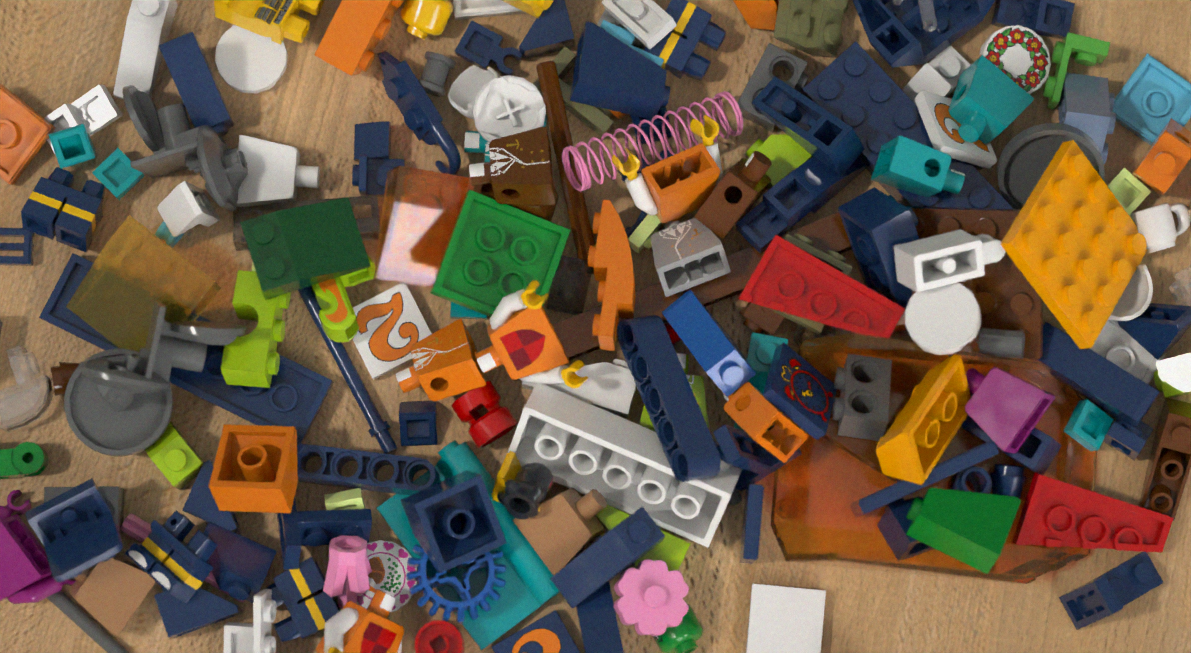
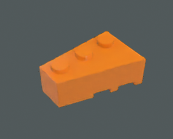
(355, 33)

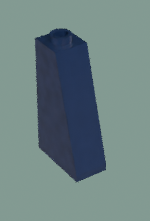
(1096, 377)

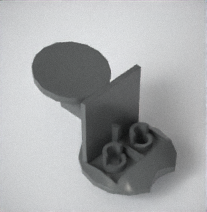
(180, 147)
(167, 346)

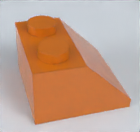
(255, 469)

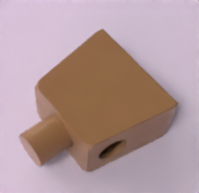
(564, 527)
(112, 591)

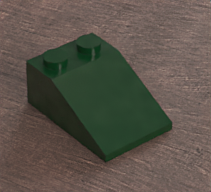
(304, 246)

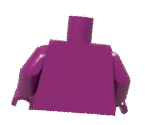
(23, 561)

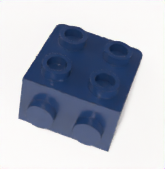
(76, 530)

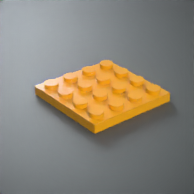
(1075, 244)

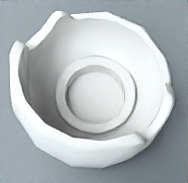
(467, 87)

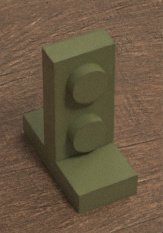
(594, 117)

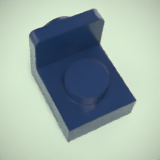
(372, 174)
(1128, 438)

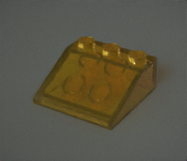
(128, 279)

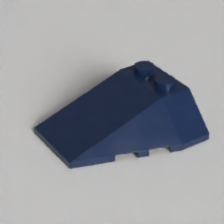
(899, 33)

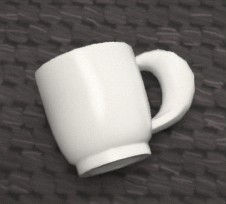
(1158, 225)

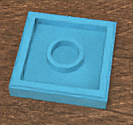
(1152, 99)

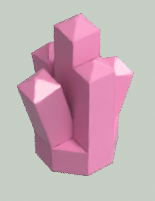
(347, 569)

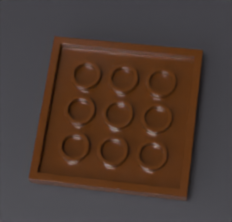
(1003, 293)

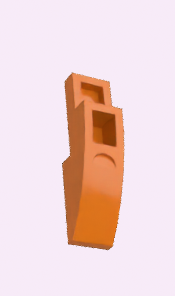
(615, 273)

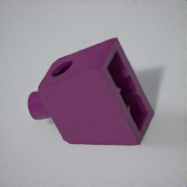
(1005, 406)

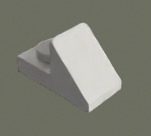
(939, 75)
(186, 208)

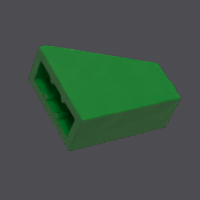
(964, 524)

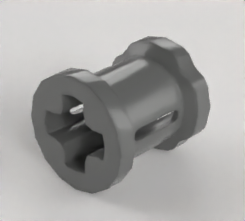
(436, 73)

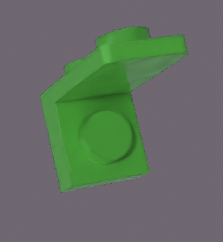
(1086, 52)

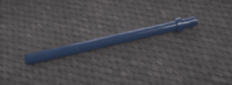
(378, 427)

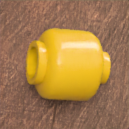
(426, 16)

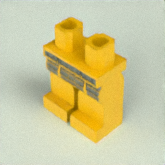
(269, 17)

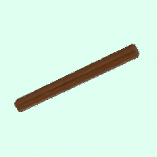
(562, 138)

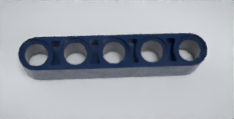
(668, 398)
(368, 467)

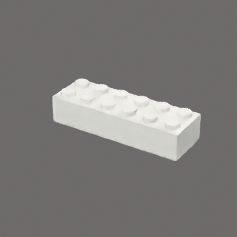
(621, 461)

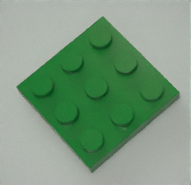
(497, 254)

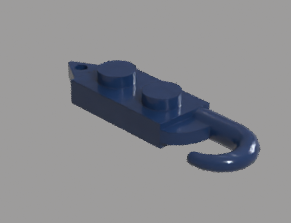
(418, 109)

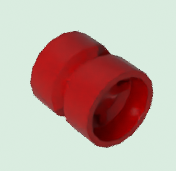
(490, 426)
(439, 637)

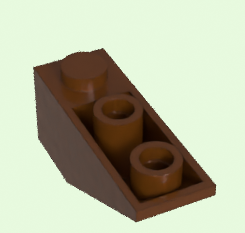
(1168, 459)

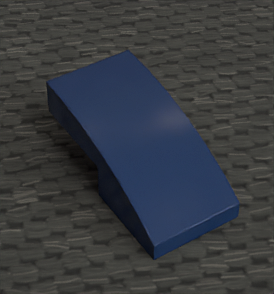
(1044, 17)

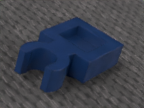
(482, 47)

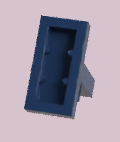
(744, 452)
(318, 529)
(1111, 590)

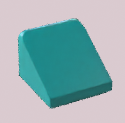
(72, 145)

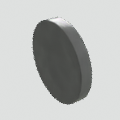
(1031, 152)
(112, 426)

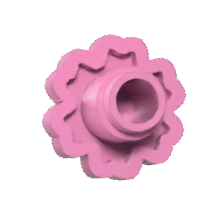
(651, 597)

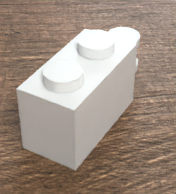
(945, 259)

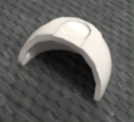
(1135, 296)

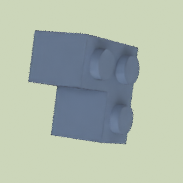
(1089, 107)

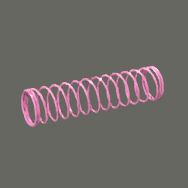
(584, 176)

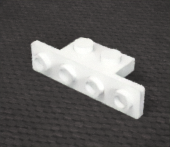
(255, 636)

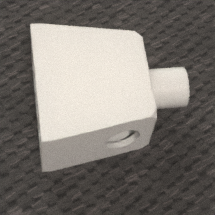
(273, 173)

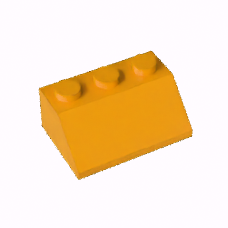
(926, 423)

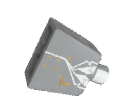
(687, 255)

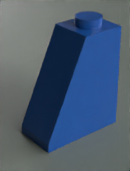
(709, 343)

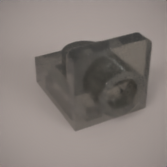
(570, 286)

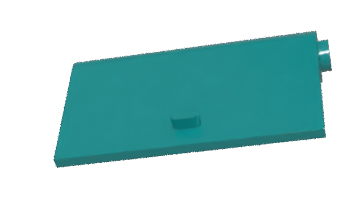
(526, 575)

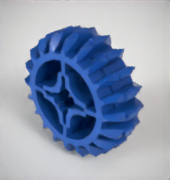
(463, 590)

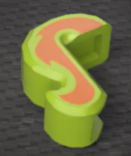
(336, 309)

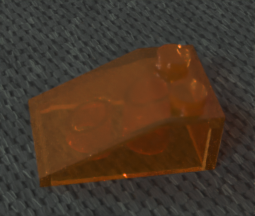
(417, 223)

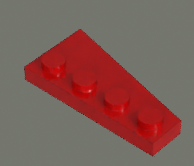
(813, 290)
(1077, 517)

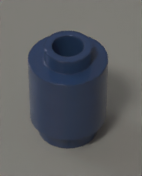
(974, 477)

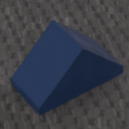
(549, 32)
(1159, 327)
(202, 503)

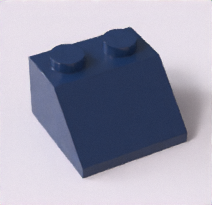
(454, 520)

